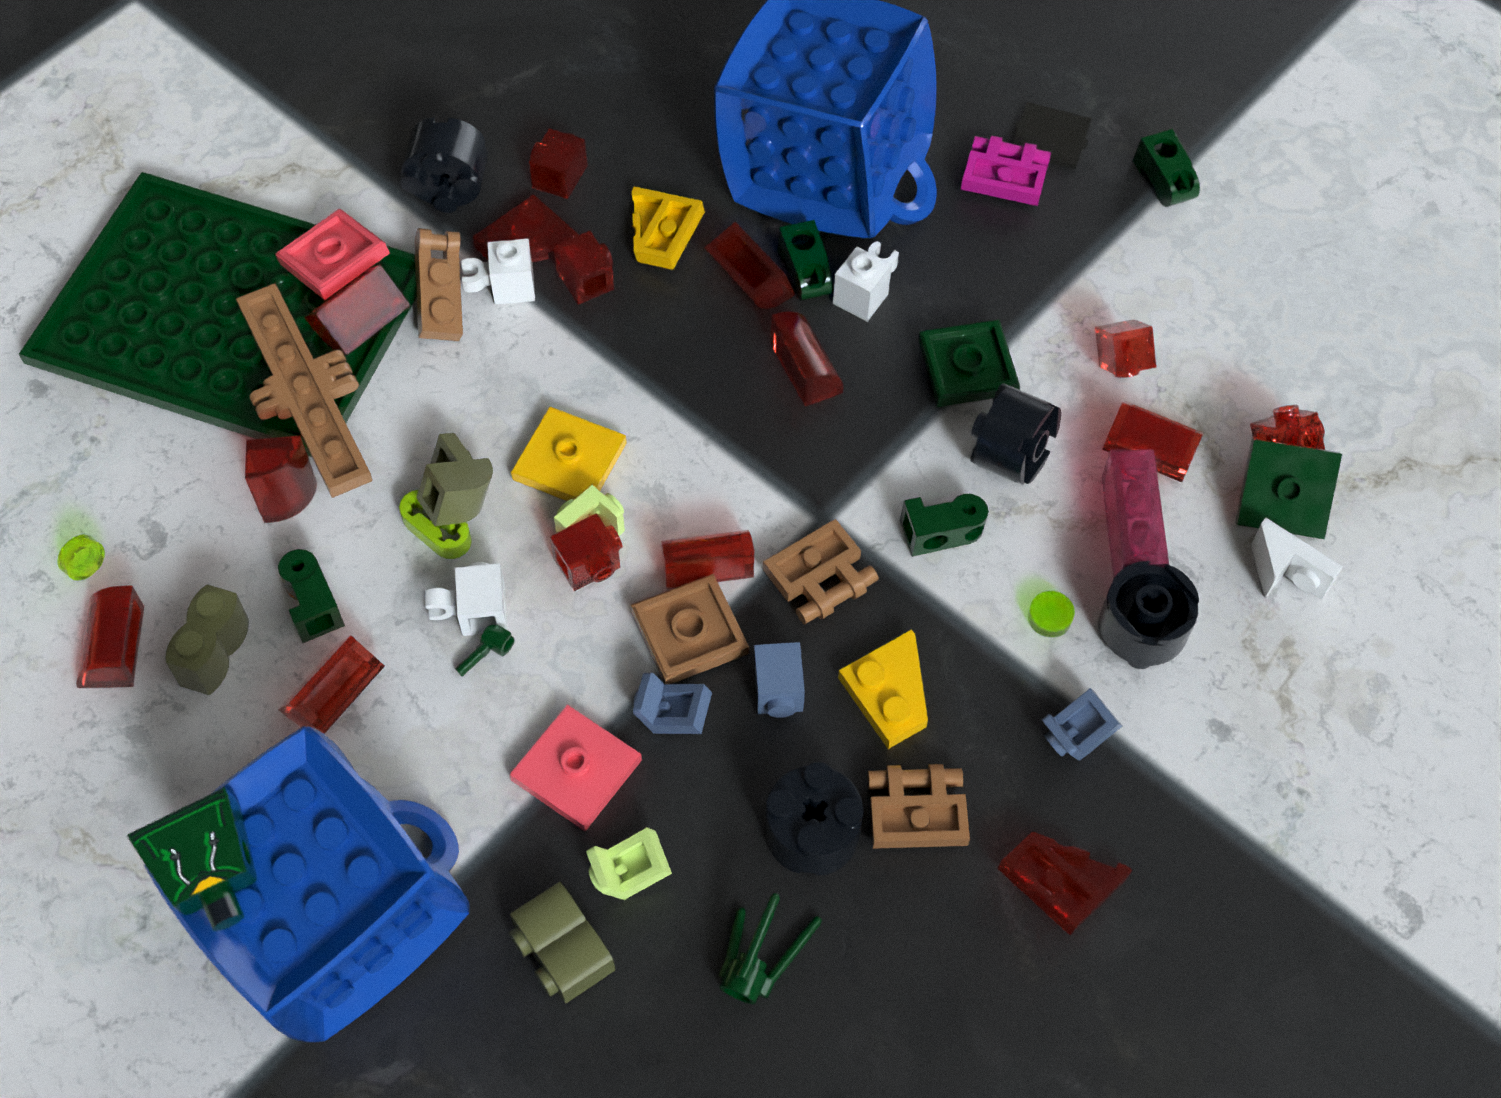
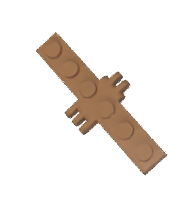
(304, 390)

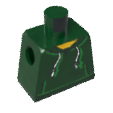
(200, 857)

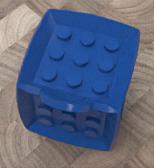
(829, 114)
(337, 894)

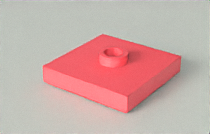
(332, 254)
(576, 767)

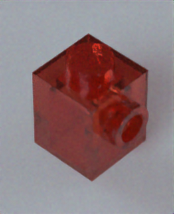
(558, 163)
(584, 266)
(1125, 347)
(587, 552)

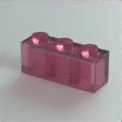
(1133, 509)

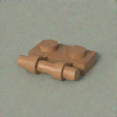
(812, 561)
(918, 819)

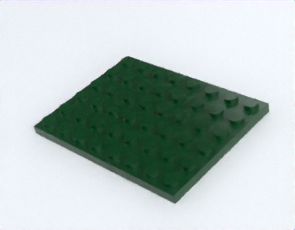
(161, 315)

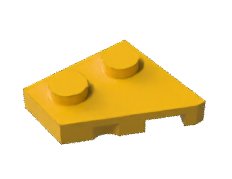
(663, 226)
(889, 689)

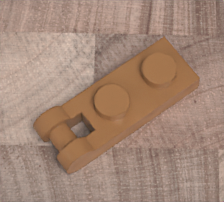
(438, 286)

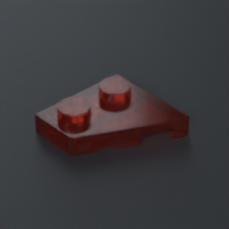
(526, 221)
(1061, 879)

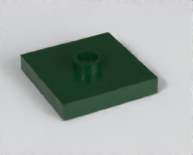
(967, 362)
(1288, 487)

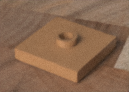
(689, 629)

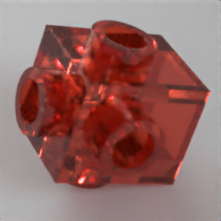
(1292, 427)

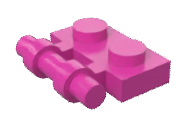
(1006, 170)

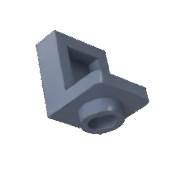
(671, 706)
(1081, 726)

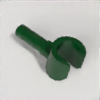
(493, 638)

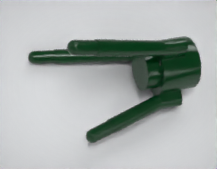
(745, 976)

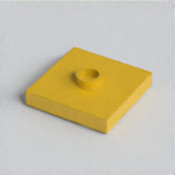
(568, 455)

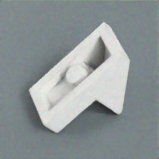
(1282, 553)

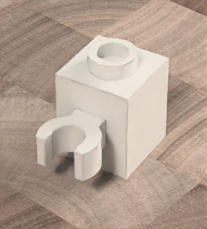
(507, 272)
(864, 281)
(476, 601)

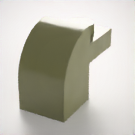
(453, 483)

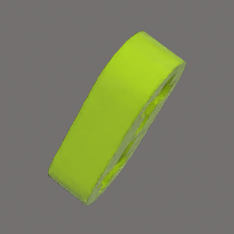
(432, 535)

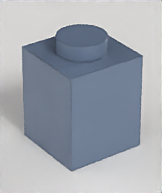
(779, 679)

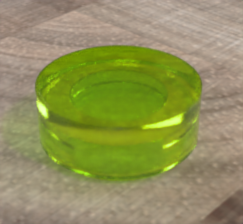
(81, 557)
(1051, 614)

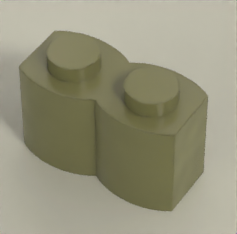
(203, 645)
(561, 943)

